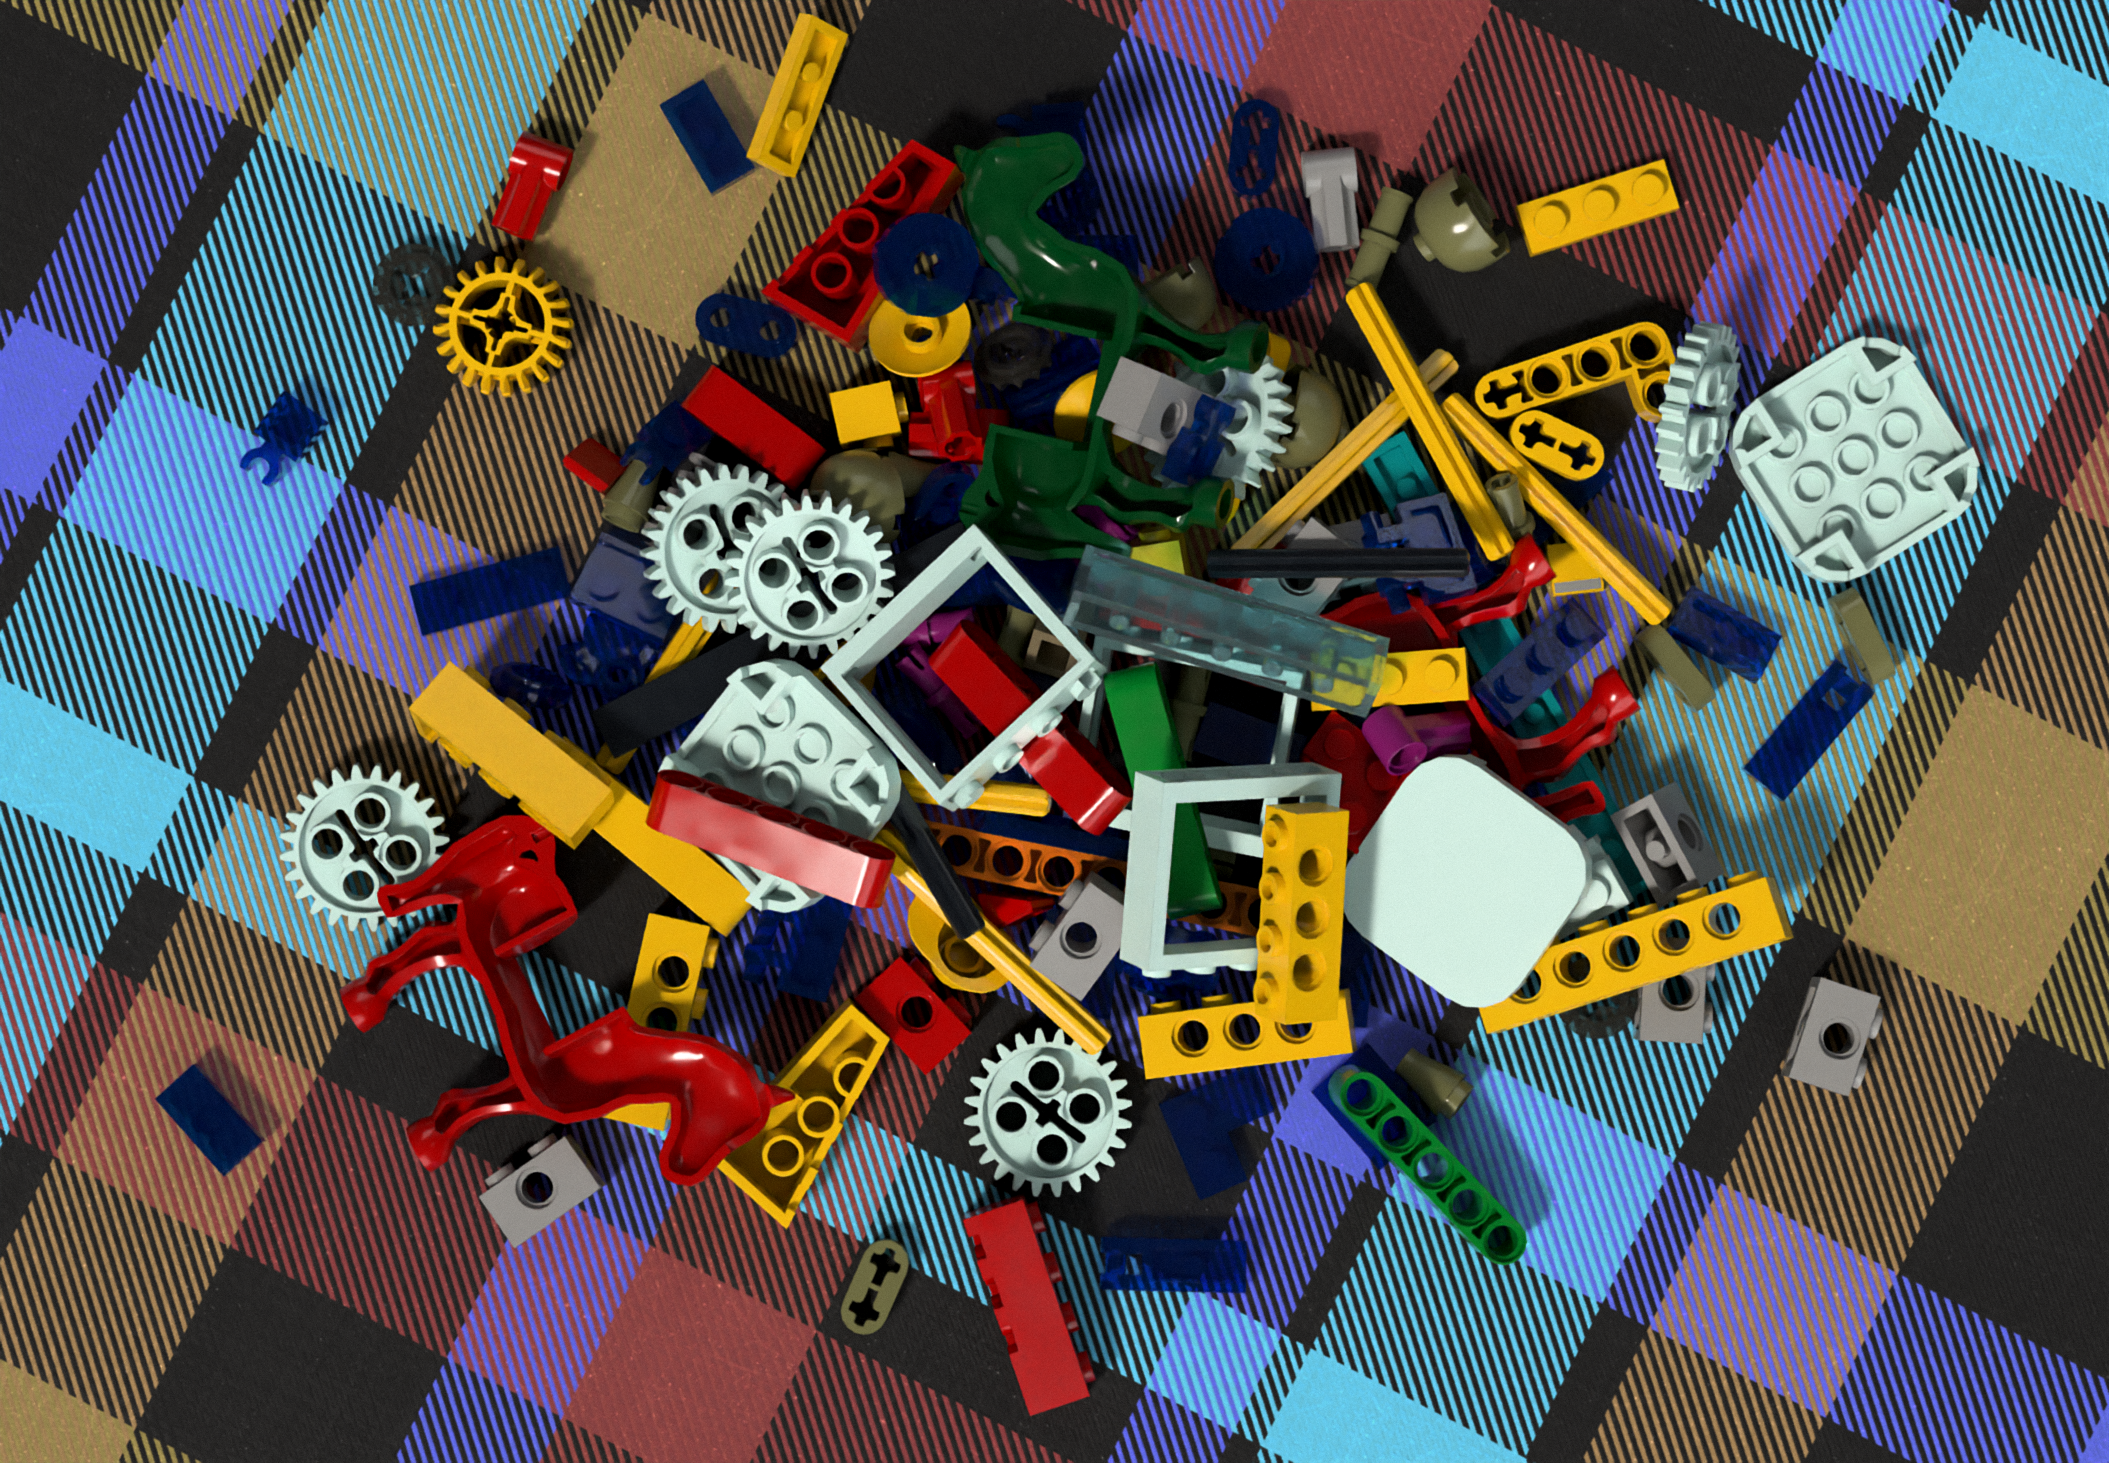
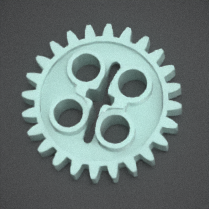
(1703, 376)
(1253, 428)
(683, 564)
(769, 597)
(325, 874)
(1018, 1148)

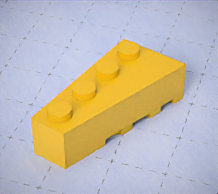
(512, 753)
(826, 1081)

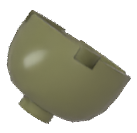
(1457, 224)
(1184, 294)
(1315, 418)
(869, 484)

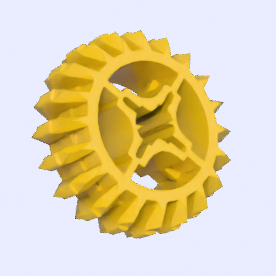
(499, 350)

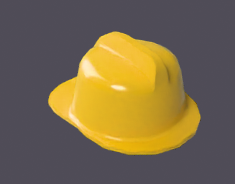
(949, 957)

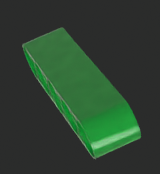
(1152, 743)
(1449, 1175)

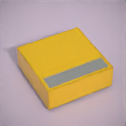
(1572, 571)

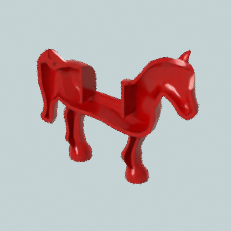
(1514, 759)
(502, 913)

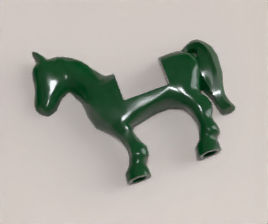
(1090, 295)

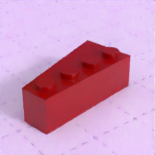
(834, 278)
(1028, 1303)

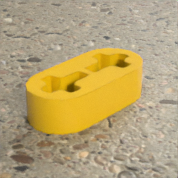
(1562, 434)

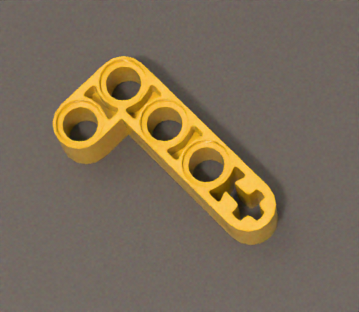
(1572, 379)

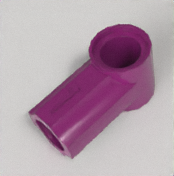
(1407, 740)

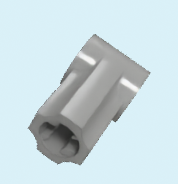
(1330, 184)

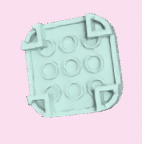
(1852, 460)
(797, 748)
(1466, 880)

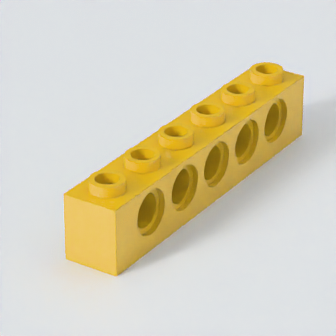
(1760, 925)

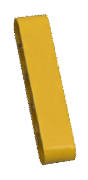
(676, 865)

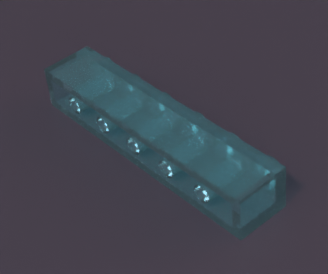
(1226, 631)

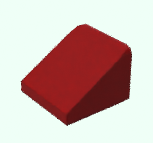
(594, 465)
(1012, 908)

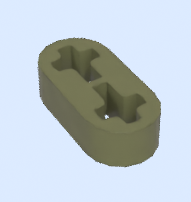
(1862, 636)
(1675, 667)
(863, 1281)

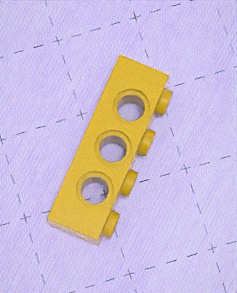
(1301, 912)
(663, 939)
(1169, 1055)

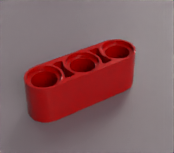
(753, 428)

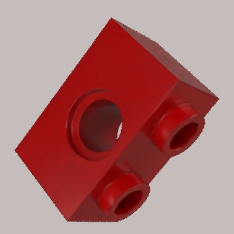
(885, 1004)

